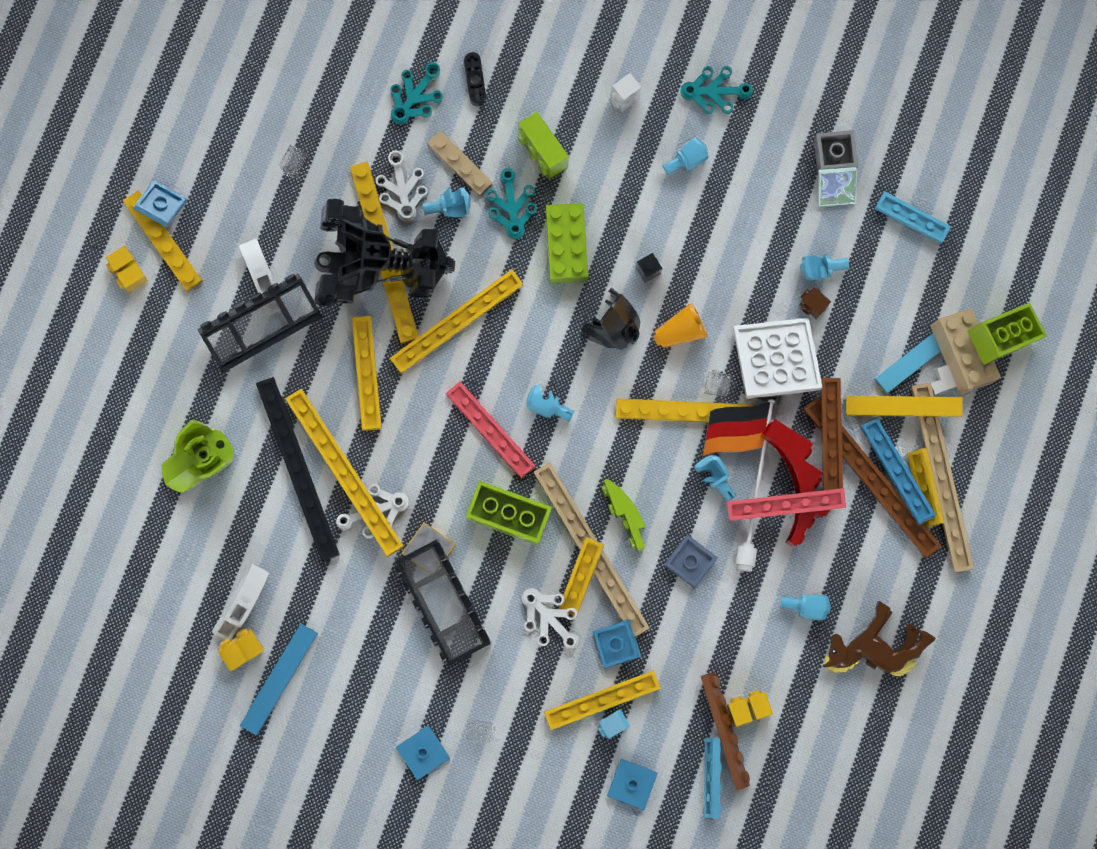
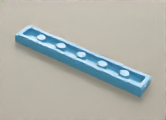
(897, 471)
(278, 679)

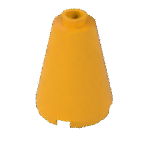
(681, 328)

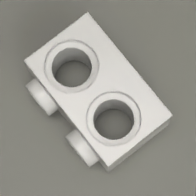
(625, 92)

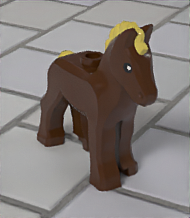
(875, 650)

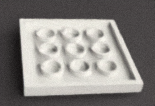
(777, 358)

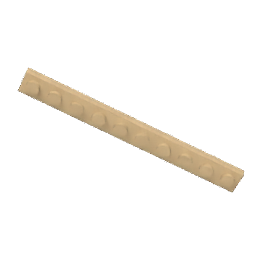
(953, 522)
(579, 531)

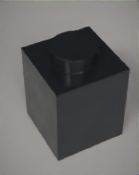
(648, 267)

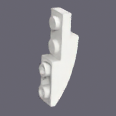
(257, 265)
(241, 602)

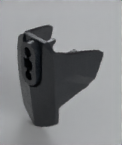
(618, 325)

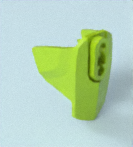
(186, 464)

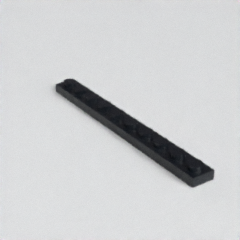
(298, 469)

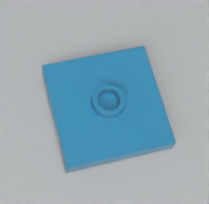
(160, 203)
(617, 644)
(422, 752)
(632, 784)

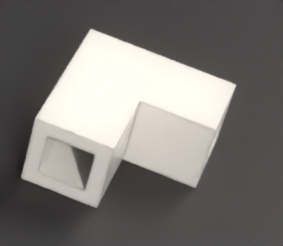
(946, 380)

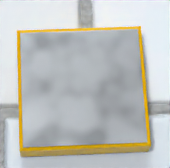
(426, 535)

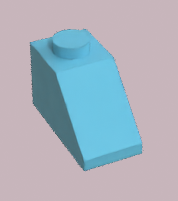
(613, 724)

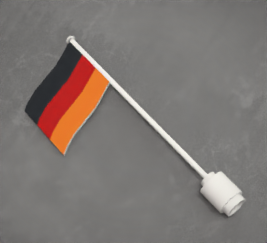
(740, 431)

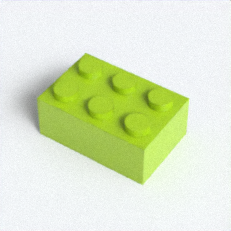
(542, 145)

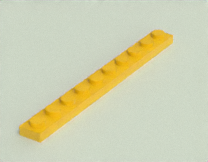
(395, 290)
(344, 473)

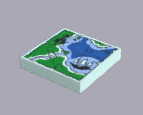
(837, 186)

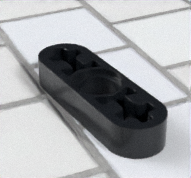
(478, 65)

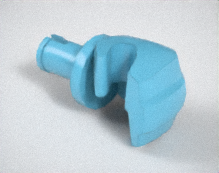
(689, 157)
(450, 204)
(820, 268)
(547, 407)
(719, 475)
(809, 607)

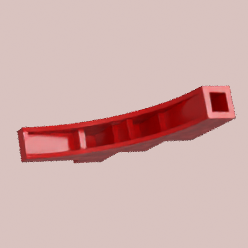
(794, 450)

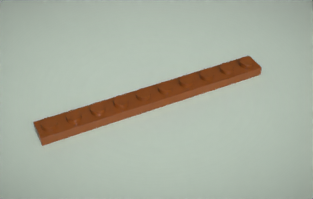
(879, 486)

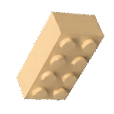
(961, 353)

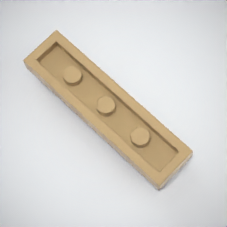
(460, 163)

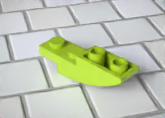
(621, 506)

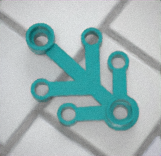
(714, 91)
(415, 96)
(511, 207)

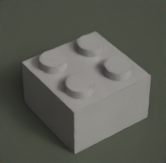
(835, 150)

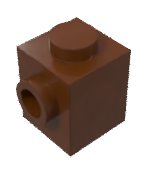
(814, 302)

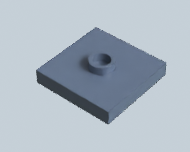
(690, 561)

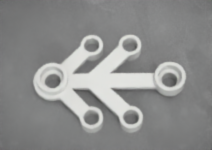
(402, 190)
(390, 505)
(548, 616)

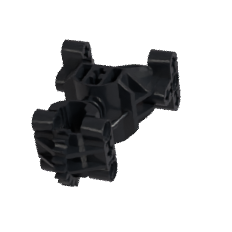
(369, 253)

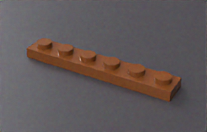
(831, 434)
(724, 727)

